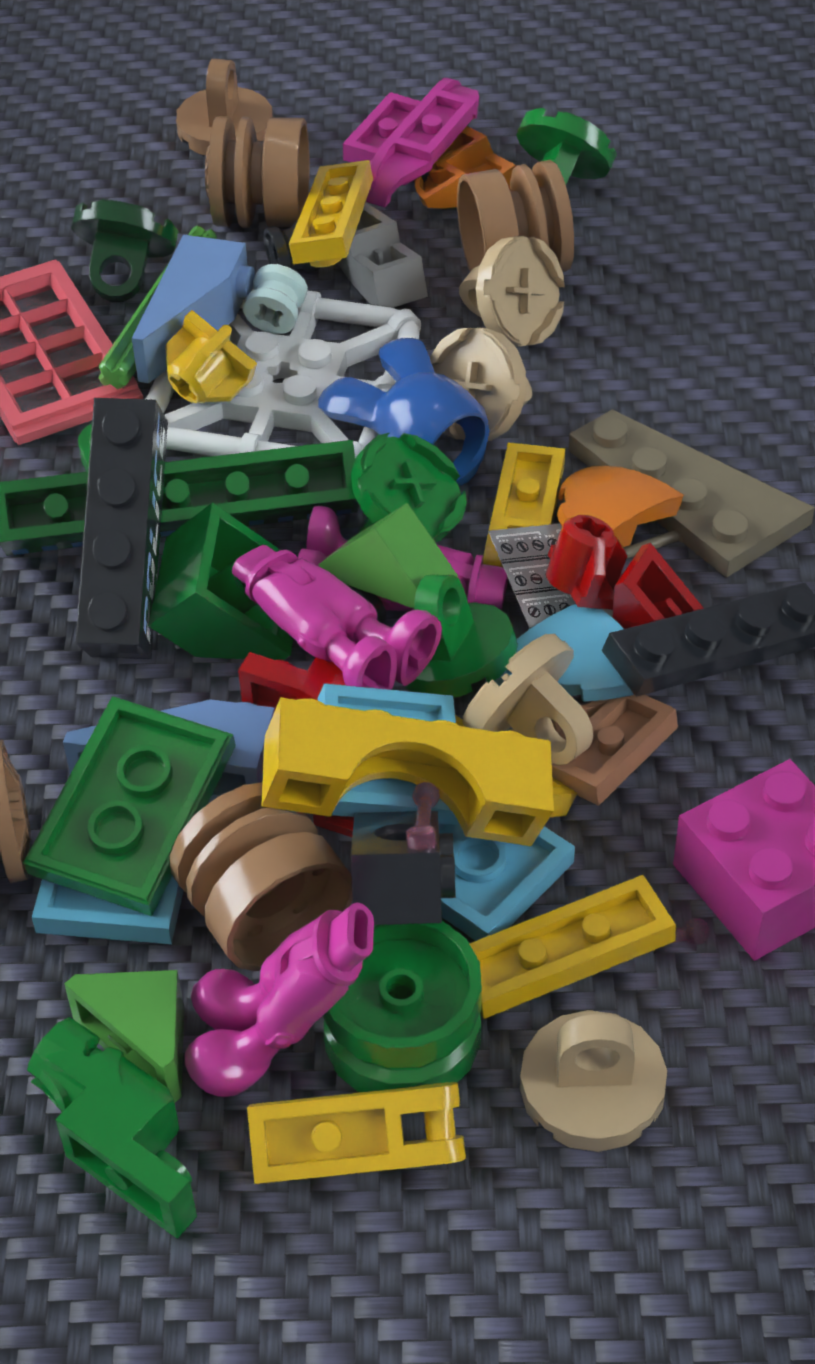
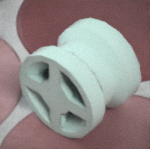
(275, 299)

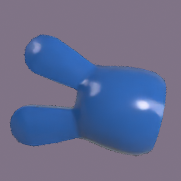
(416, 404)

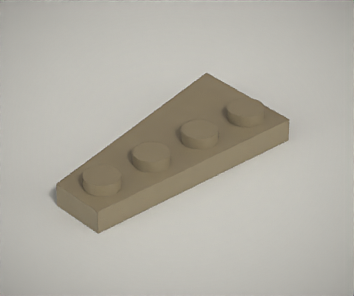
(723, 511)

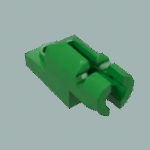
(115, 1123)

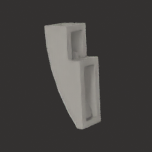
(381, 265)

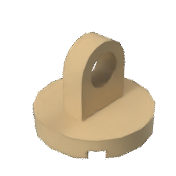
(516, 290)
(489, 370)
(533, 698)
(593, 1080)

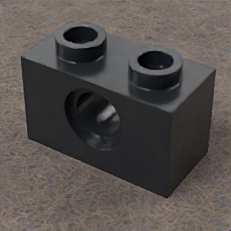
(400, 881)

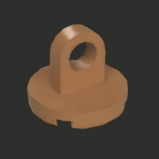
(220, 99)

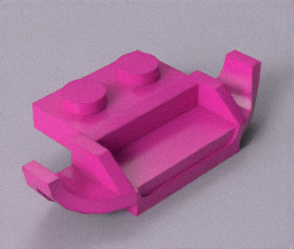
(410, 135)

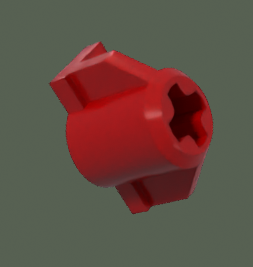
(586, 562)

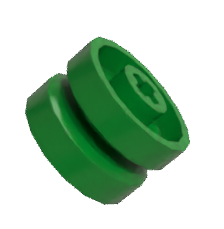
(409, 1011)

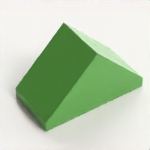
(389, 558)
(138, 1016)

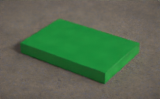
(128, 804)

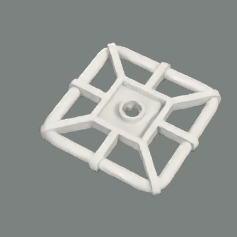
(307, 369)

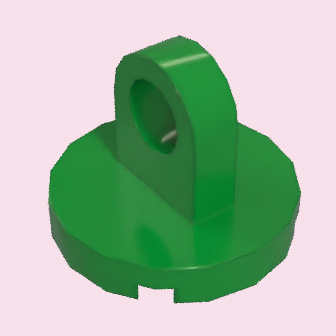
(569, 142)
(410, 472)
(473, 639)

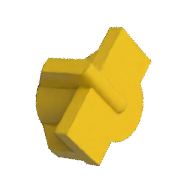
(206, 363)

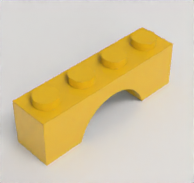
(488, 779)

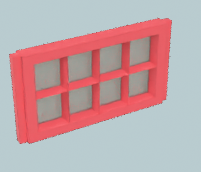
(49, 354)

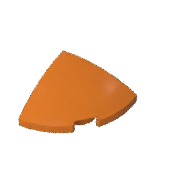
(465, 155)
(618, 498)

